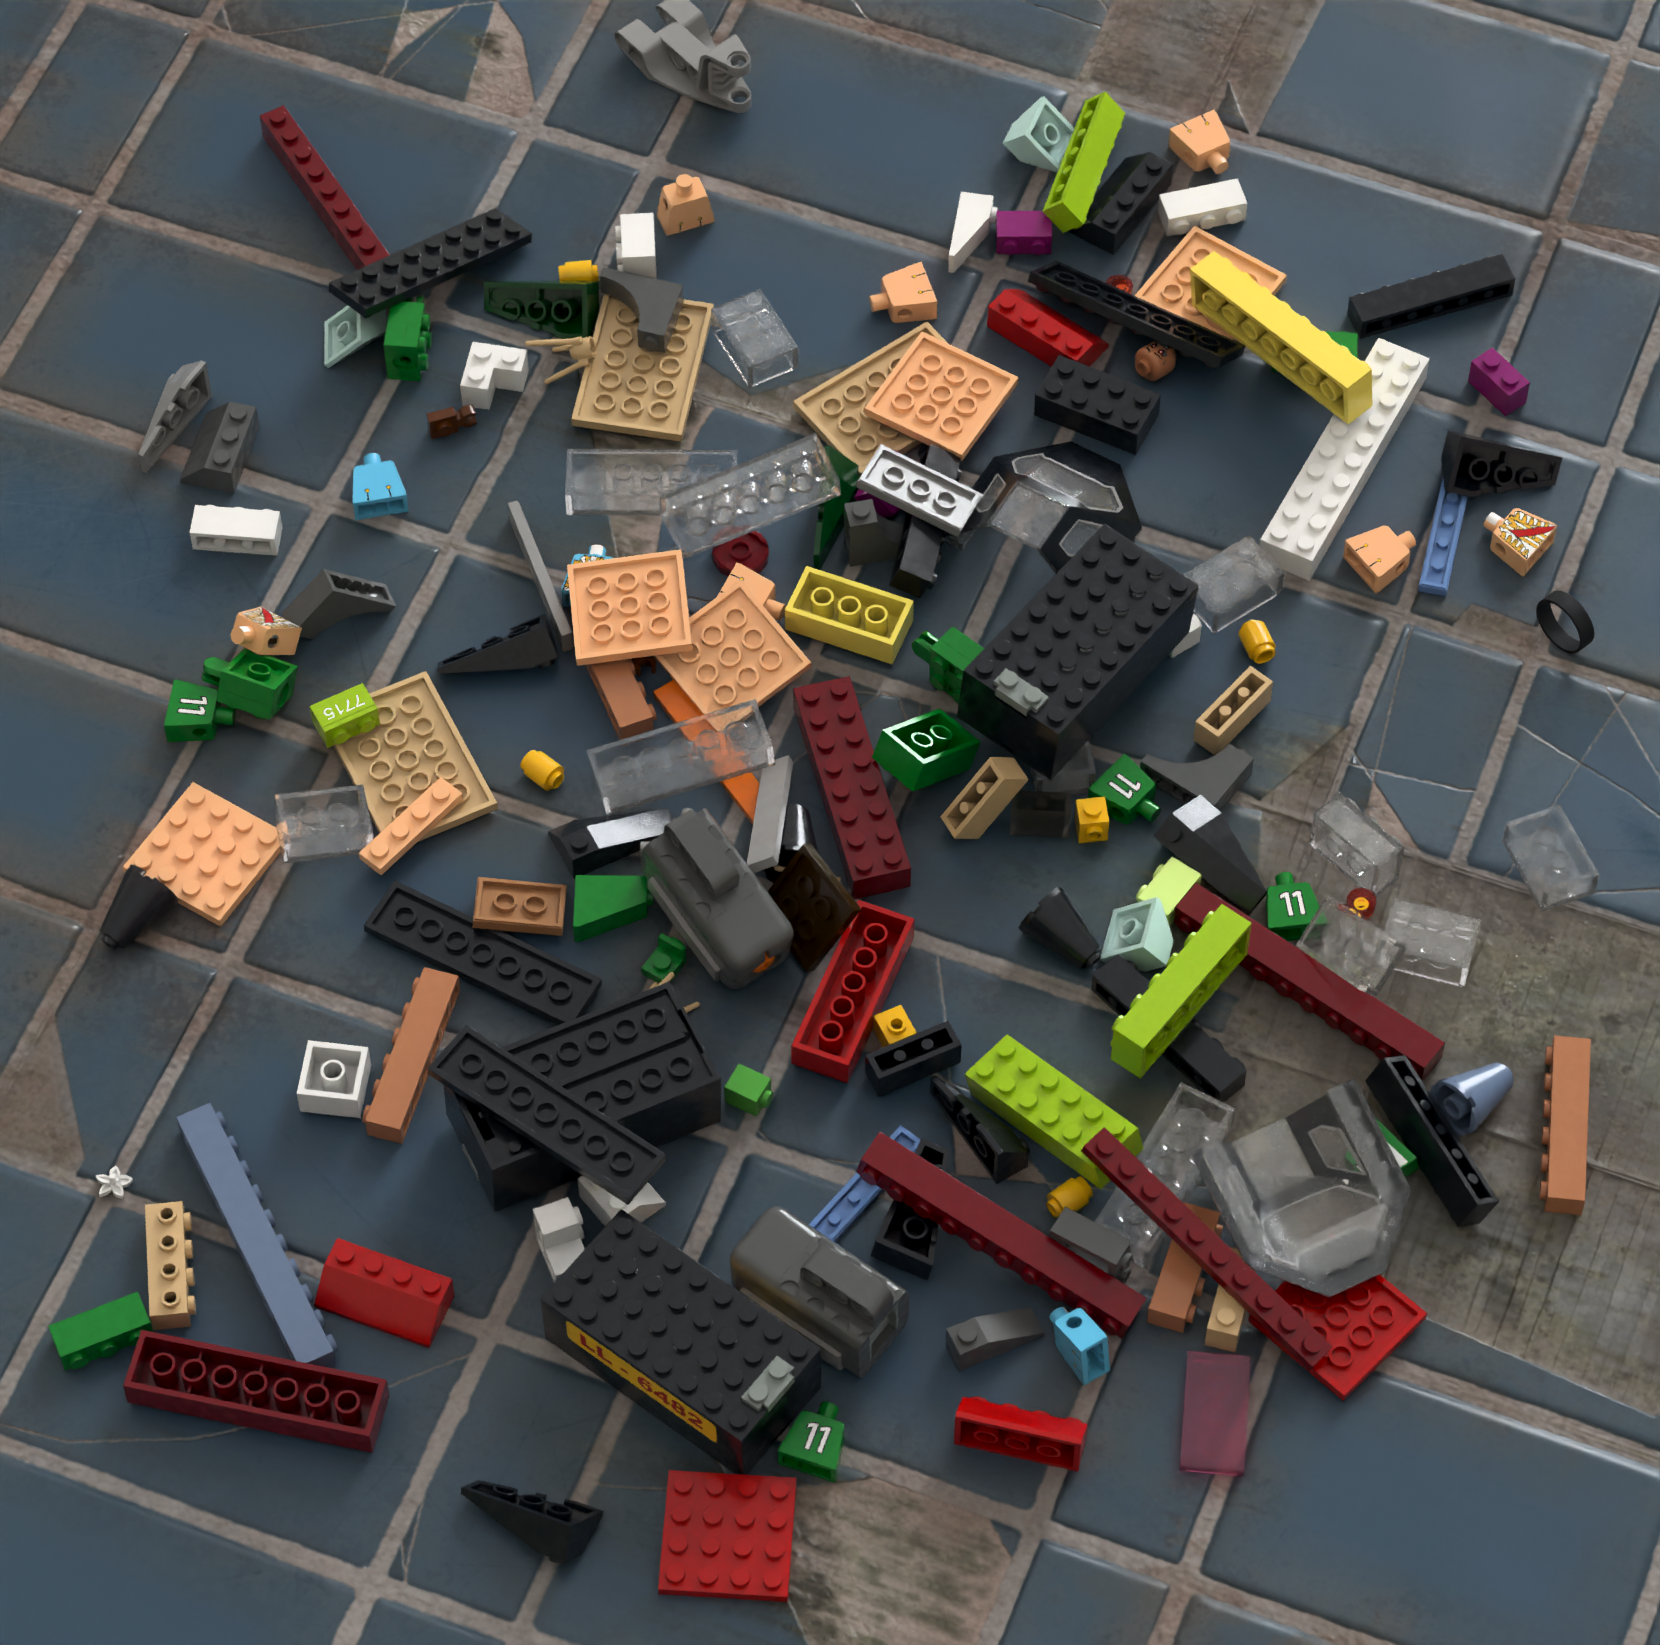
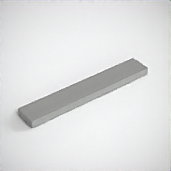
(540, 576)
(770, 815)

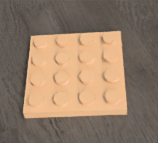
(1171, 282)
(941, 395)
(629, 607)
(735, 654)
(208, 853)

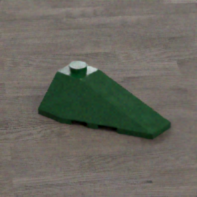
(556, 307)
(831, 512)

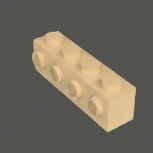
(168, 1265)

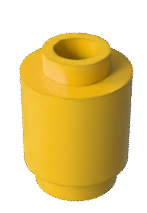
(578, 271)
(1257, 641)
(542, 770)
(1071, 1194)

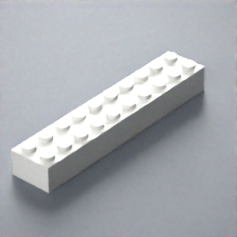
(1343, 464)

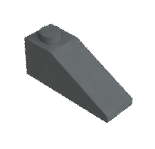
(991, 1336)

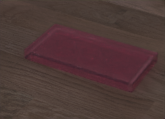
(1215, 1413)

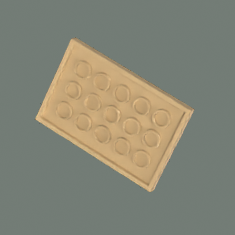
(640, 388)
(839, 404)
(411, 753)

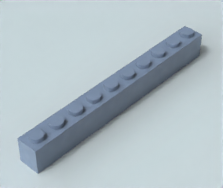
(255, 1239)

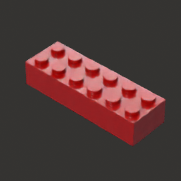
(852, 992)

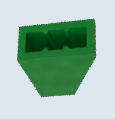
(608, 903)

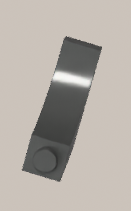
(651, 300)
(868, 534)
(333, 598)
(1213, 778)

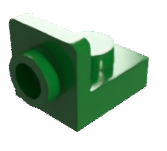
(667, 958)

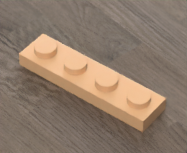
(410, 826)

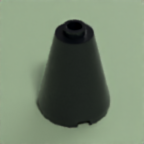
(796, 832)
(135, 907)
(1062, 930)

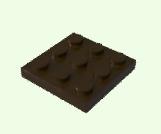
(813, 905)

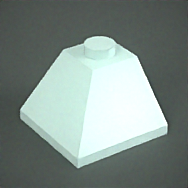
(1040, 136)
(349, 332)
(1139, 935)

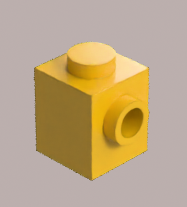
(1091, 819)
(892, 1026)

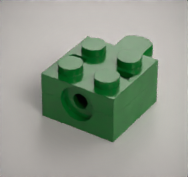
(407, 340)
(946, 658)
(252, 682)

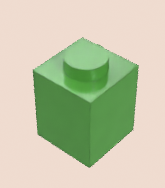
(748, 1090)

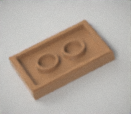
(519, 906)

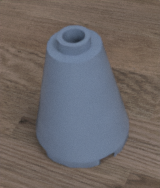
(1472, 1095)

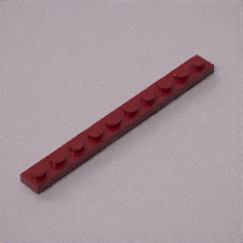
(1206, 1249)

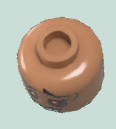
(1154, 361)

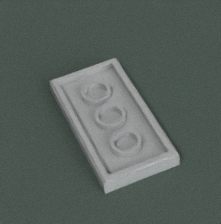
(919, 490)

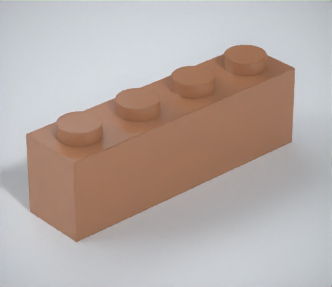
(623, 697)
(1180, 1281)

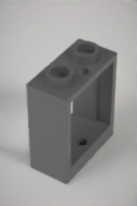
(1094, 1243)

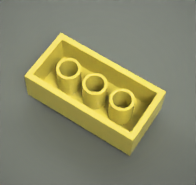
(849, 615)

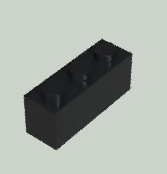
(913, 1058)

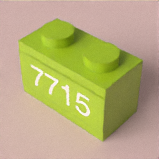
(345, 715)

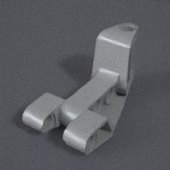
(687, 58)

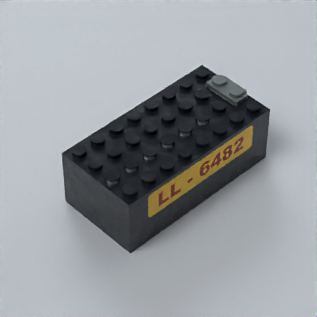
(681, 1343)

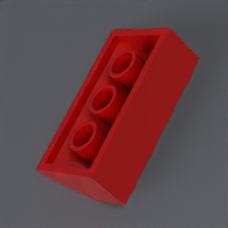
(1042, 329)
(384, 1293)
(1020, 1433)

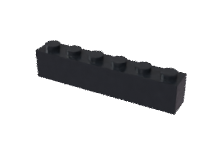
(1431, 296)
(920, 540)
(1192, 1051)
(1432, 1141)

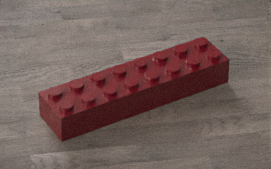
(851, 788)
(256, 1391)

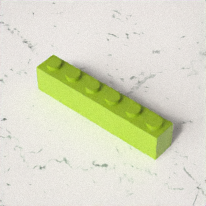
(1084, 162)

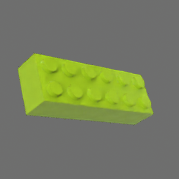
(1180, 990)
(1047, 1106)

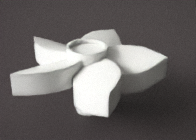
(114, 1183)

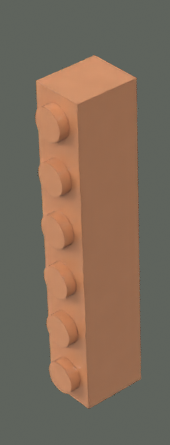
(412, 1054)
(1566, 1125)

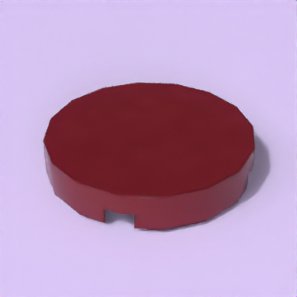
(747, 550)

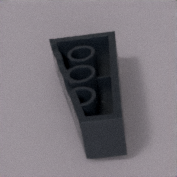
(906, 1237)

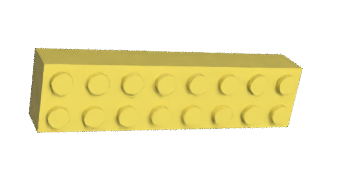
(1281, 337)

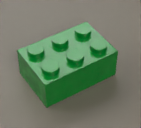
(926, 749)

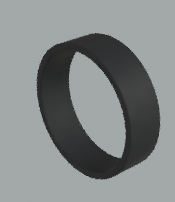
(1554, 630)

